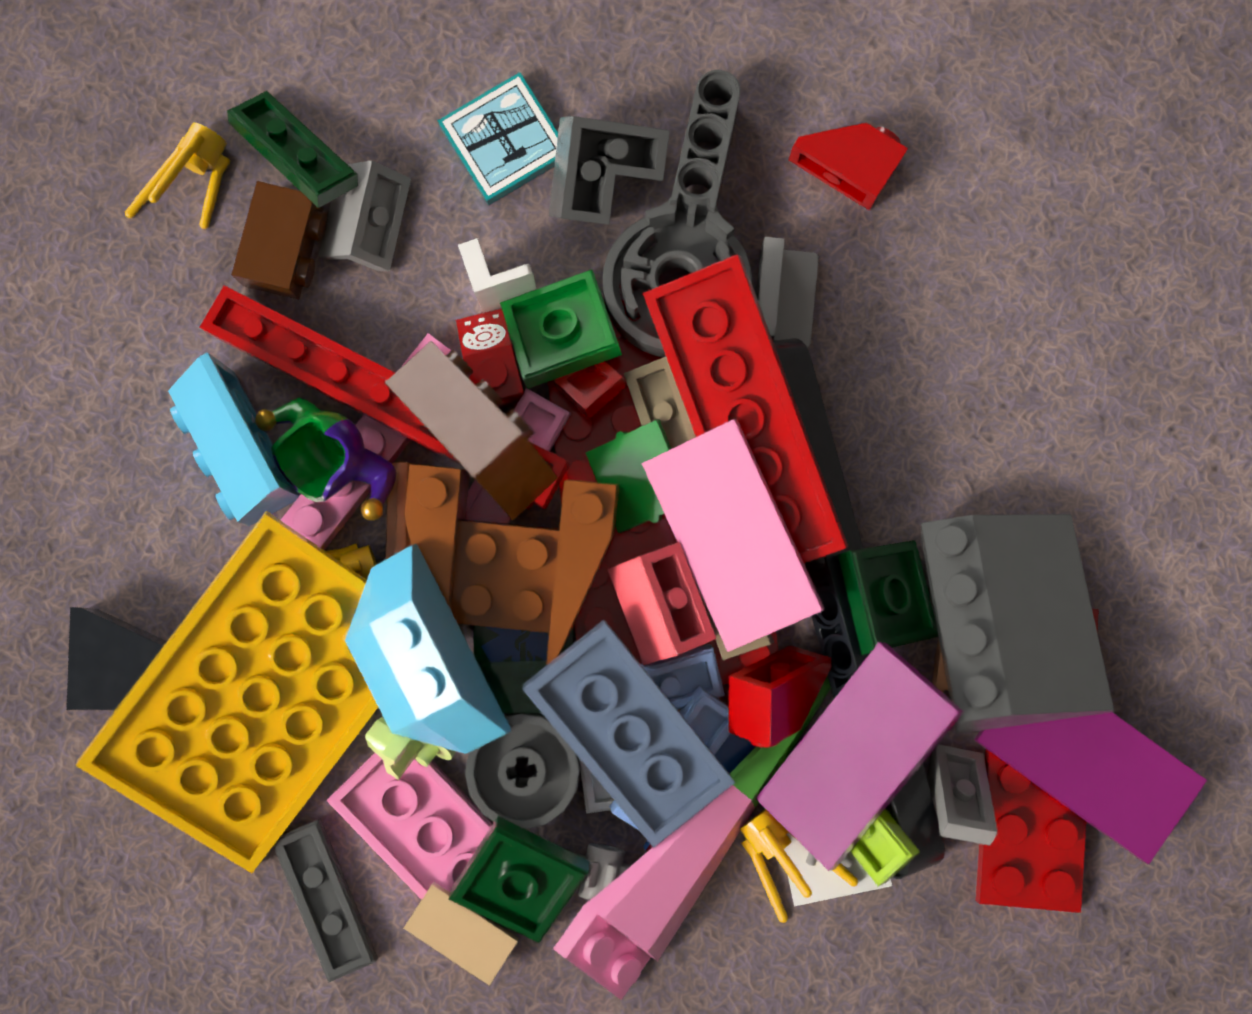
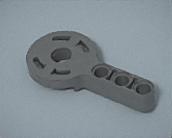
(685, 226)

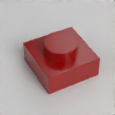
(591, 387)

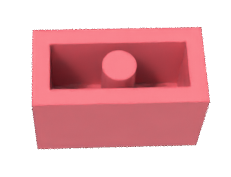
(661, 604)

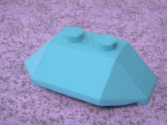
(420, 659)

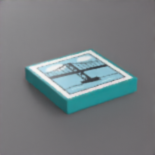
(502, 138)

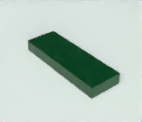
(292, 148)

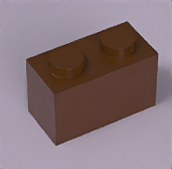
(279, 241)

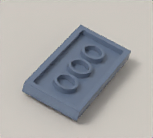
(628, 733)

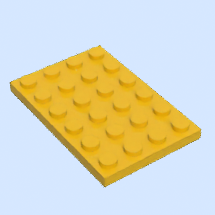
(244, 699)

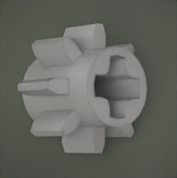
(604, 867)

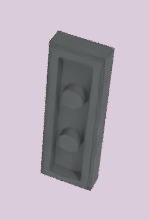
(324, 900)

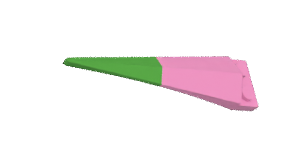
(651, 899)

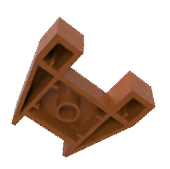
(510, 571)

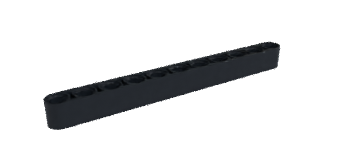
(834, 625)

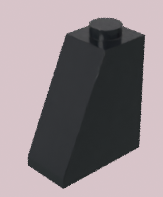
(105, 659)

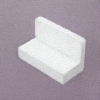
(496, 288)

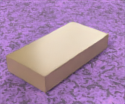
(461, 934)

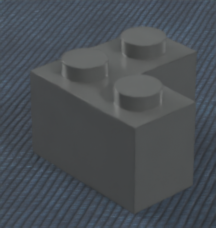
(590, 158)

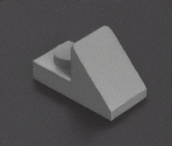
(962, 795)

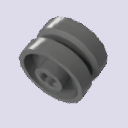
(519, 799)

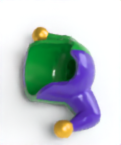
(326, 454)

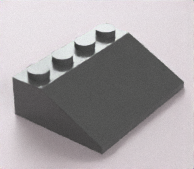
(1014, 620)

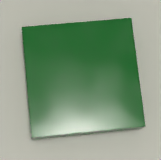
(560, 329)

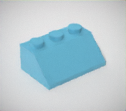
(229, 442)

